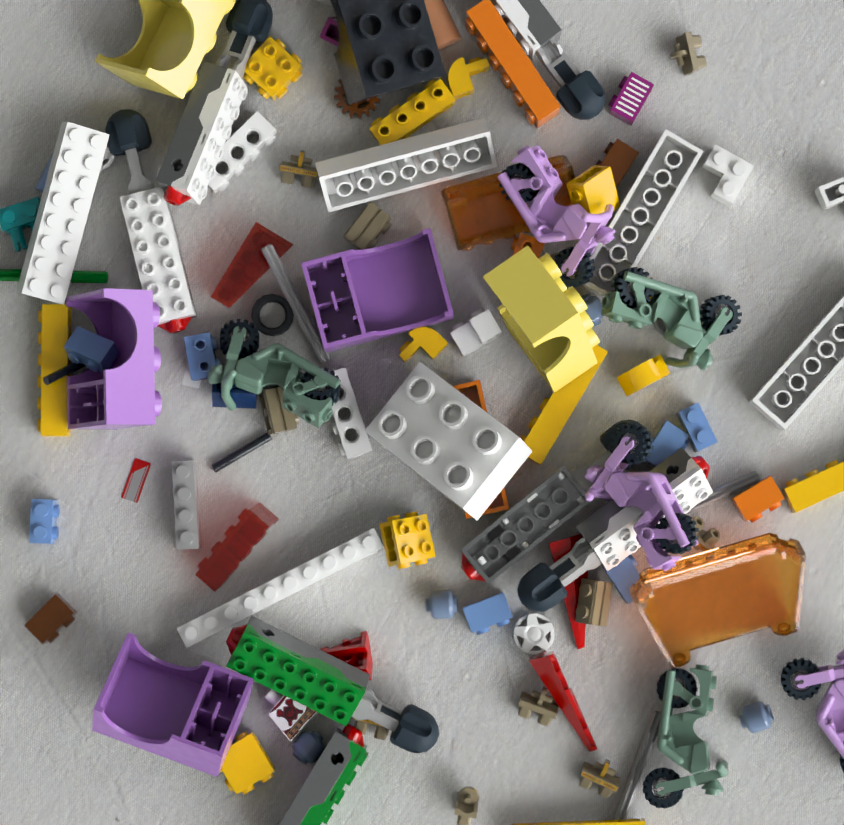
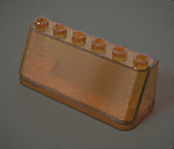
(482, 214)

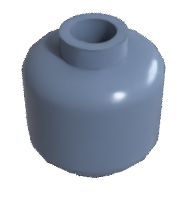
(594, 308)
(442, 604)
(756, 717)
(308, 747)

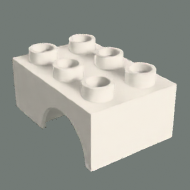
(449, 440)

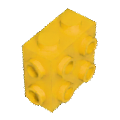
(272, 69)
(594, 189)
(407, 540)
(246, 764)

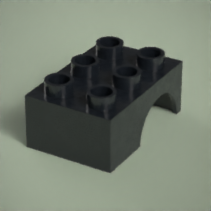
(384, 47)

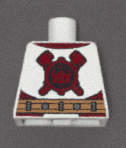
(288, 714)

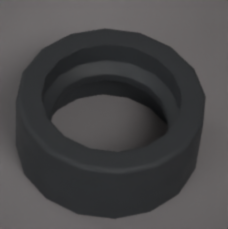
(256, 315)

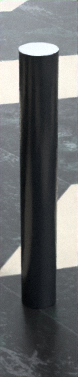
(62, 372)
(241, 452)

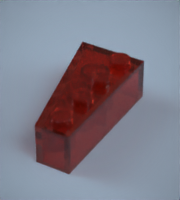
(248, 265)
(235, 546)

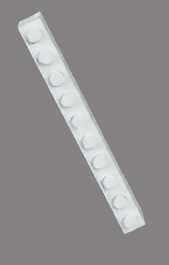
(280, 587)

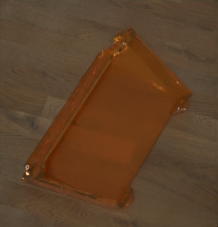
(722, 595)

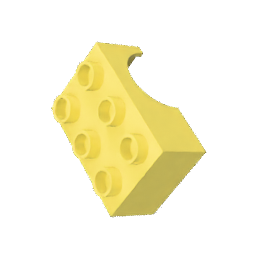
(170, 45)
(544, 316)

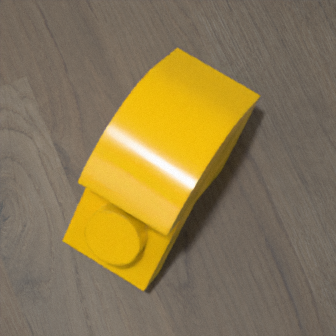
(460, 73)
(425, 338)
(643, 375)

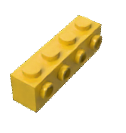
(414, 114)

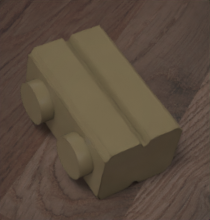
(368, 227)
(275, 416)
(593, 602)

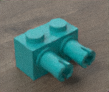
(19, 217)

